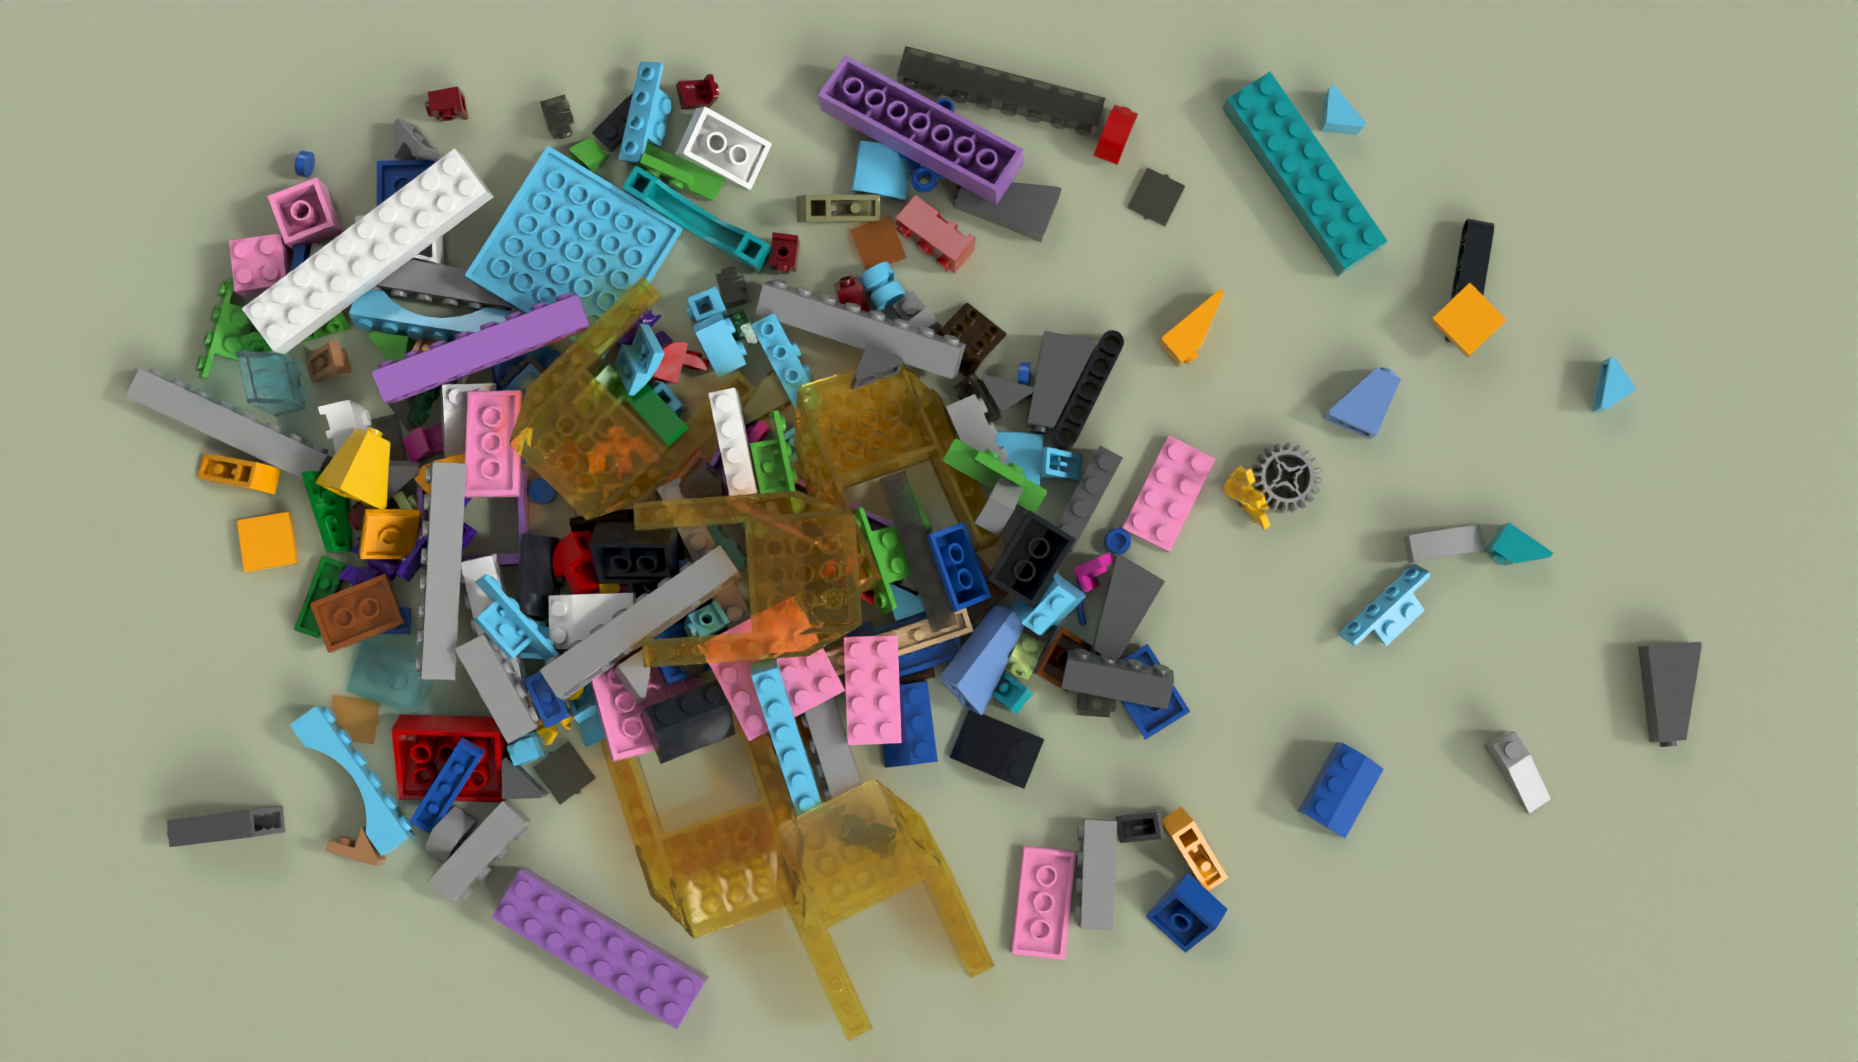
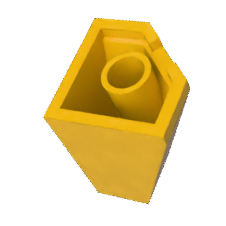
(360, 469)

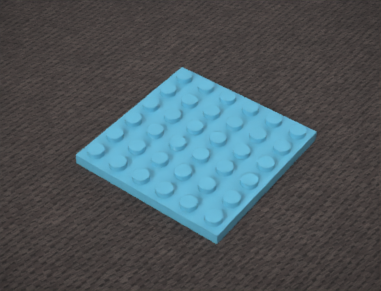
(571, 236)

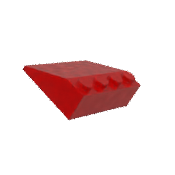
(427, 741)

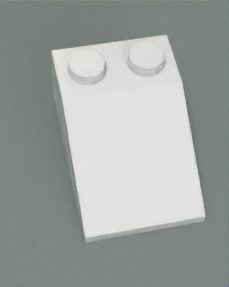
(723, 147)
(453, 415)
(576, 615)

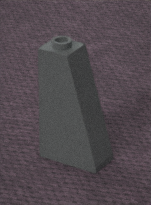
(1021, 209)
(1058, 370)
(1124, 606)
(1669, 689)
(225, 826)

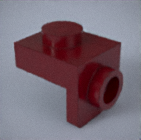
(697, 93)
(850, 290)

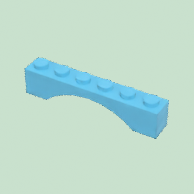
(380, 313)
(785, 735)
(384, 822)

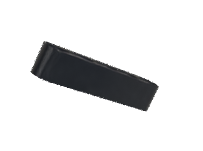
(1473, 256)
(1092, 378)

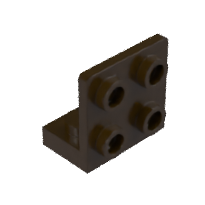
(977, 333)

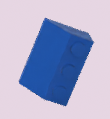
(958, 566)
(917, 729)
(1341, 789)

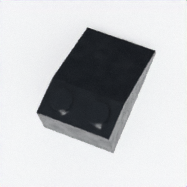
(997, 748)

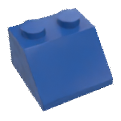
(1187, 912)

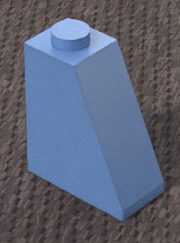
(1366, 404)

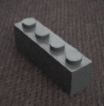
(1088, 493)
(1118, 678)

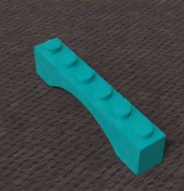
(721, 235)

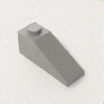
(1518, 770)

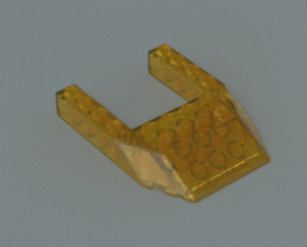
(875, 431)
(586, 438)
(798, 575)
(851, 859)
(718, 866)

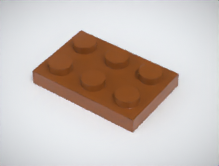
(357, 613)

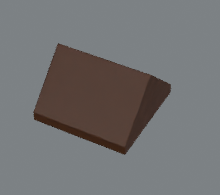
(1053, 658)

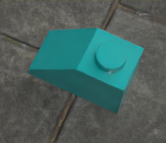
(1514, 547)

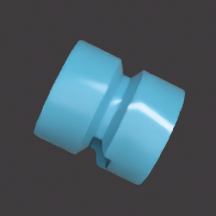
(881, 283)

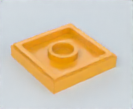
(1468, 320)
(388, 533)
(267, 542)

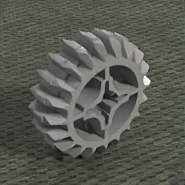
(1304, 466)

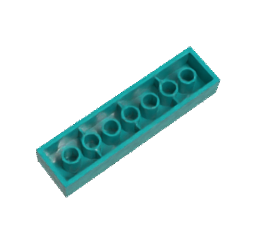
(1304, 173)

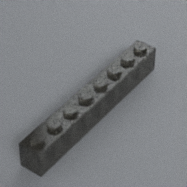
(1000, 90)

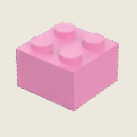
(305, 213)
(259, 263)

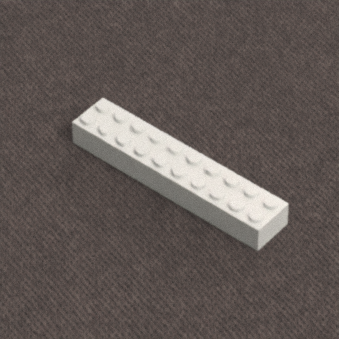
(367, 252)

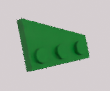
(330, 514)

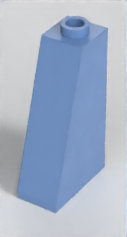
(983, 658)

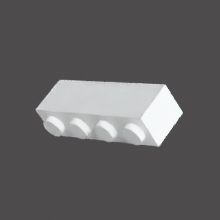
(733, 442)

